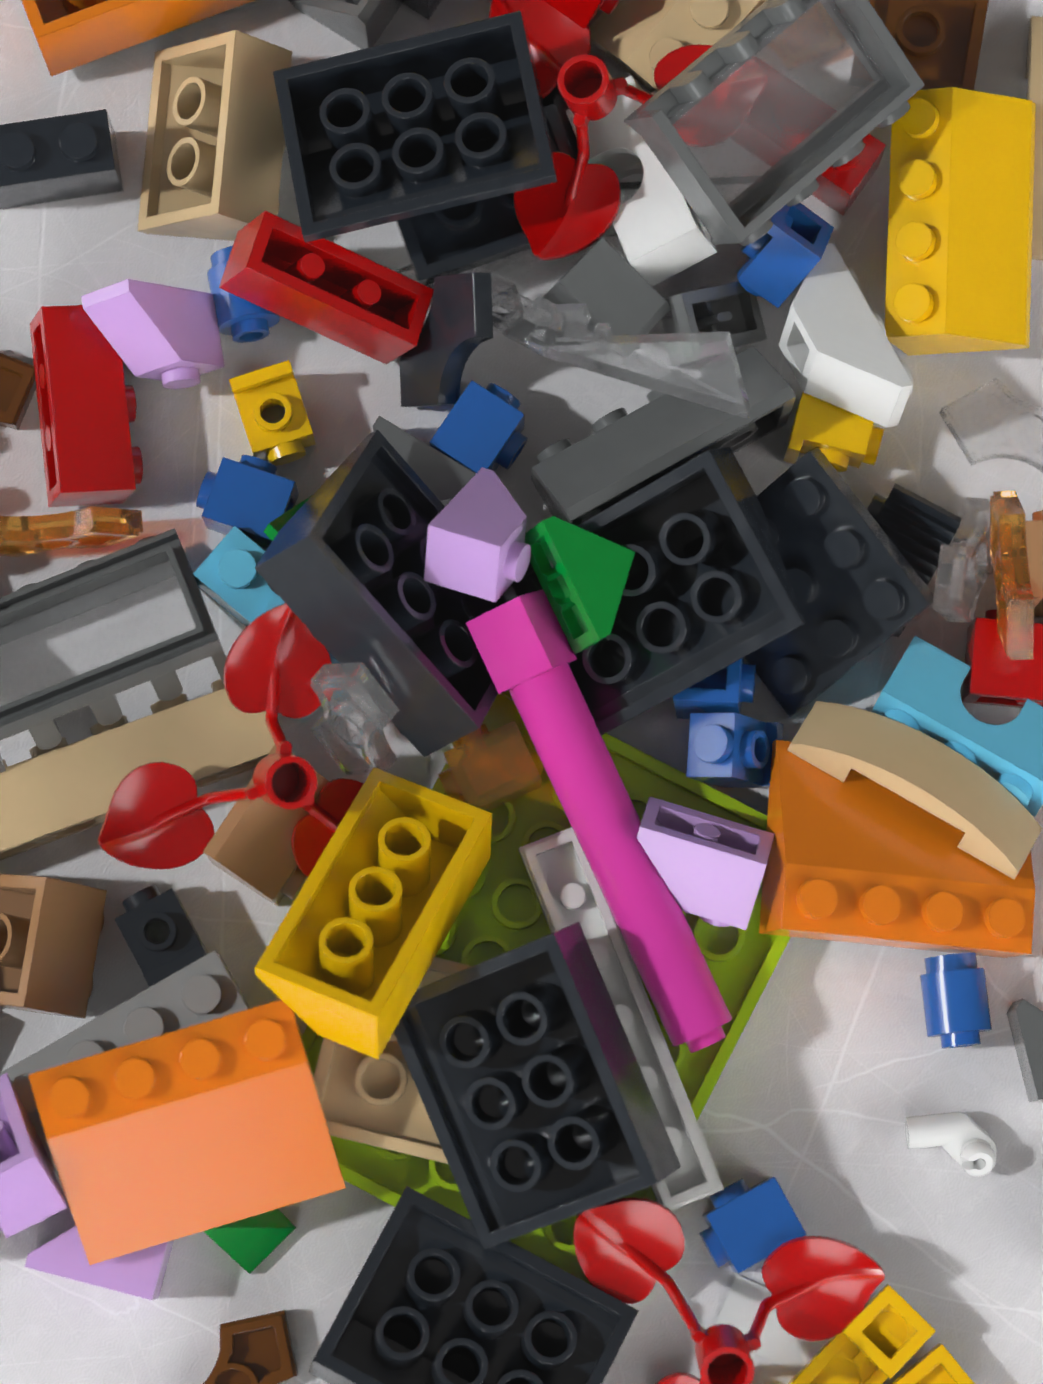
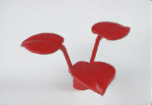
(586, 197)
(156, 808)
(813, 1283)

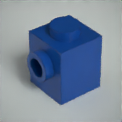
(482, 429)
(245, 497)
(719, 692)
(749, 1223)

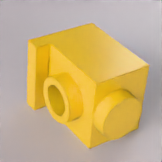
(264, 389)
(836, 432)

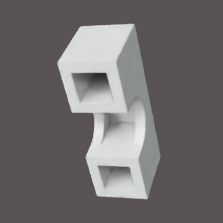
(657, 223)

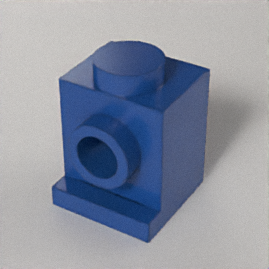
(784, 253)
(731, 749)

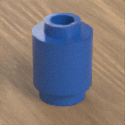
(235, 315)
(955, 999)

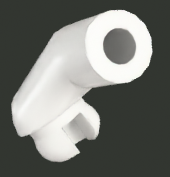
(957, 1135)

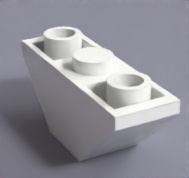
(842, 346)

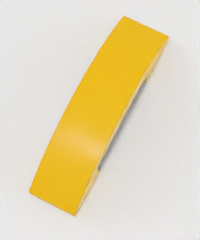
(871, 1345)

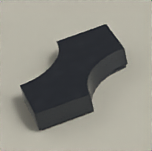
(454, 327)

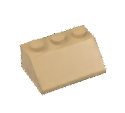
(647, 30)
(213, 137)

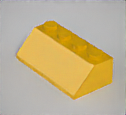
(960, 223)
(376, 910)

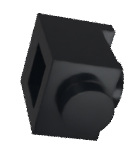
(182, 944)

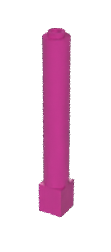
(531, 660)

